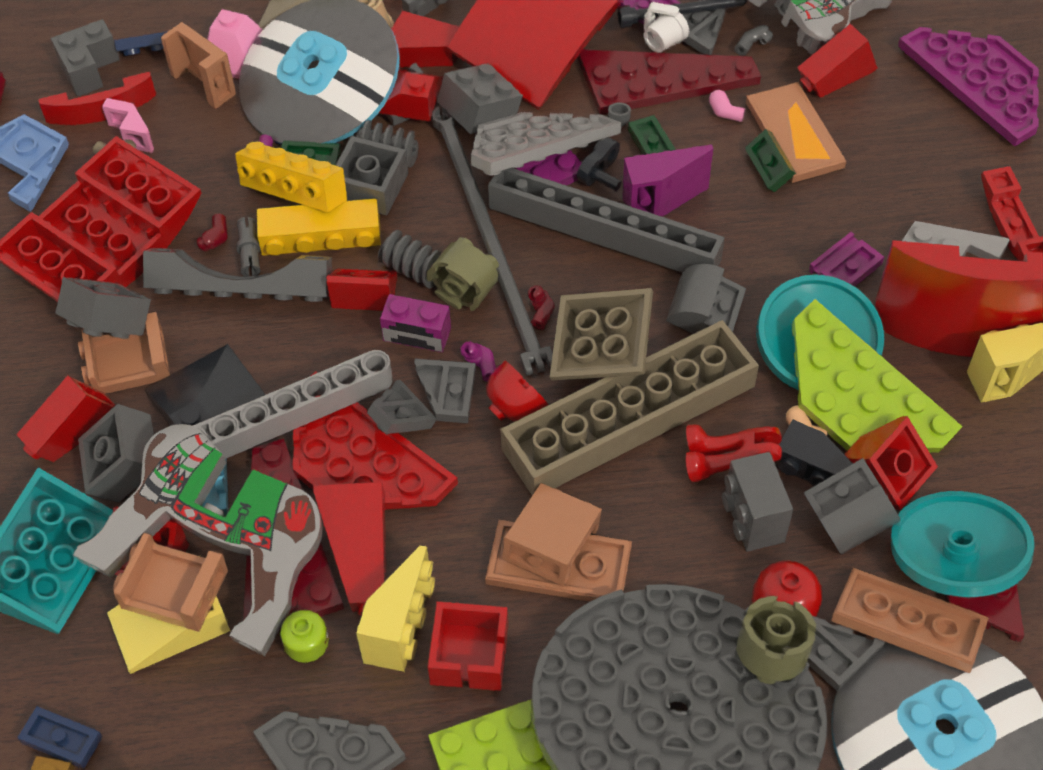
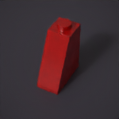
(423, 41)
(838, 63)
(63, 419)

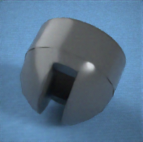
(620, 112)

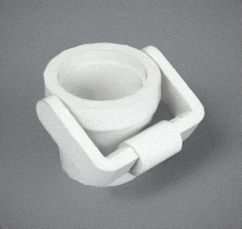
(667, 29)

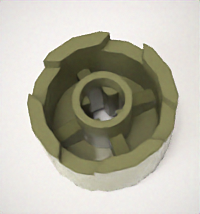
(463, 274)
(776, 639)

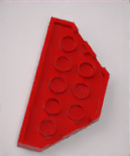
(352, 449)

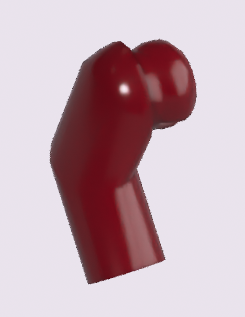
(214, 236)
(543, 306)

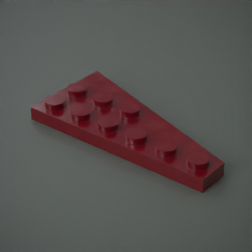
(659, 78)
(315, 584)

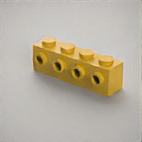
(291, 176)

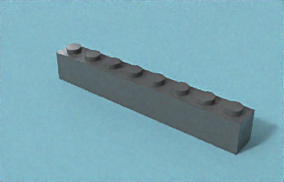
(603, 221)

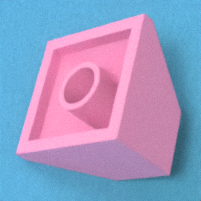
(234, 35)

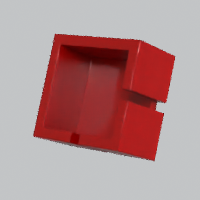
(468, 645)

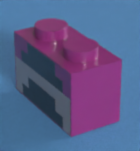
(415, 323)

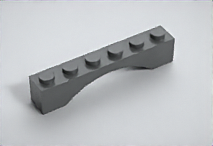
(175, 269)

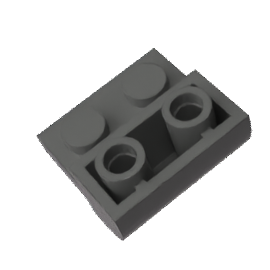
(705, 299)
(852, 506)

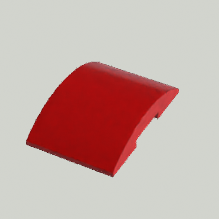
(530, 39)
(101, 222)
(950, 300)

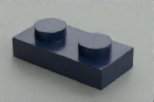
(132, 45)
(60, 737)

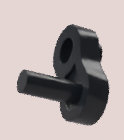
(595, 164)

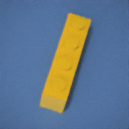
(309, 229)

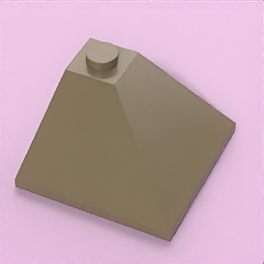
(602, 334)

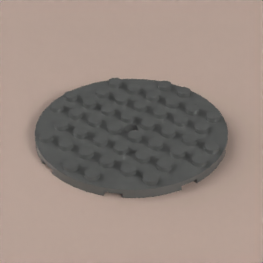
(628, 655)

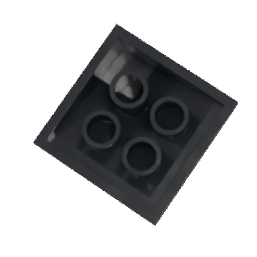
(204, 389)

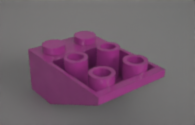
(666, 178)

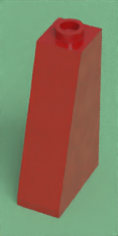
(357, 536)

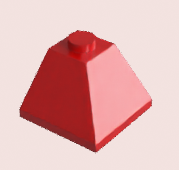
(413, 95)
(895, 459)

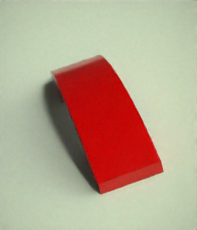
(89, 109)
(1008, 212)

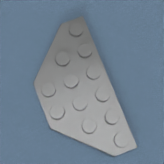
(529, 138)

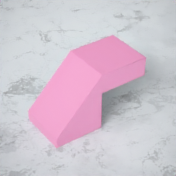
(128, 120)

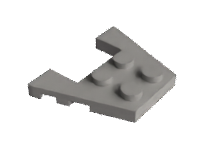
(968, 241)

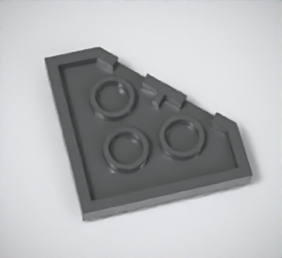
(327, 744)

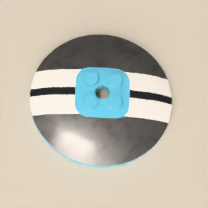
(337, 96)
(892, 706)

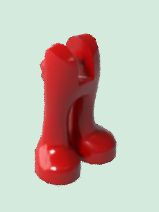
(707, 451)

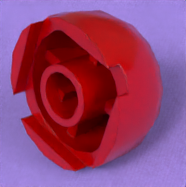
(512, 394)
(790, 583)

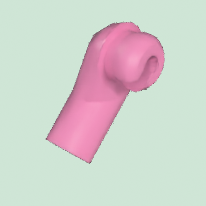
(723, 108)

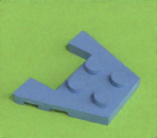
(33, 153)

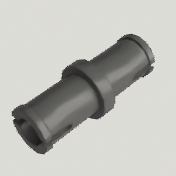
(248, 246)

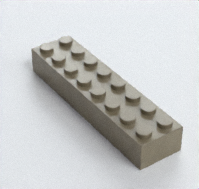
(628, 410)

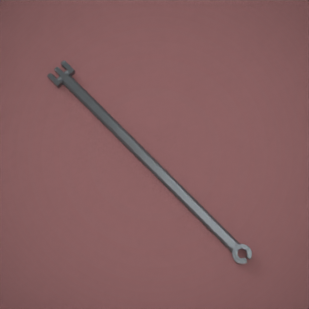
(534, 352)

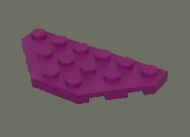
(983, 75)

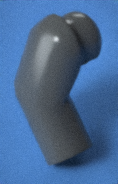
(748, 38)

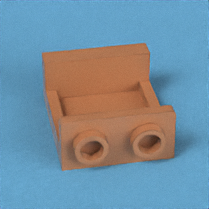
(195, 54)
(125, 363)
(550, 533)
(170, 583)

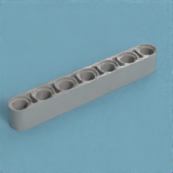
(302, 401)

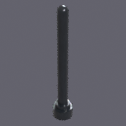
(630, 15)

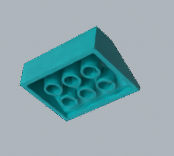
(37, 548)

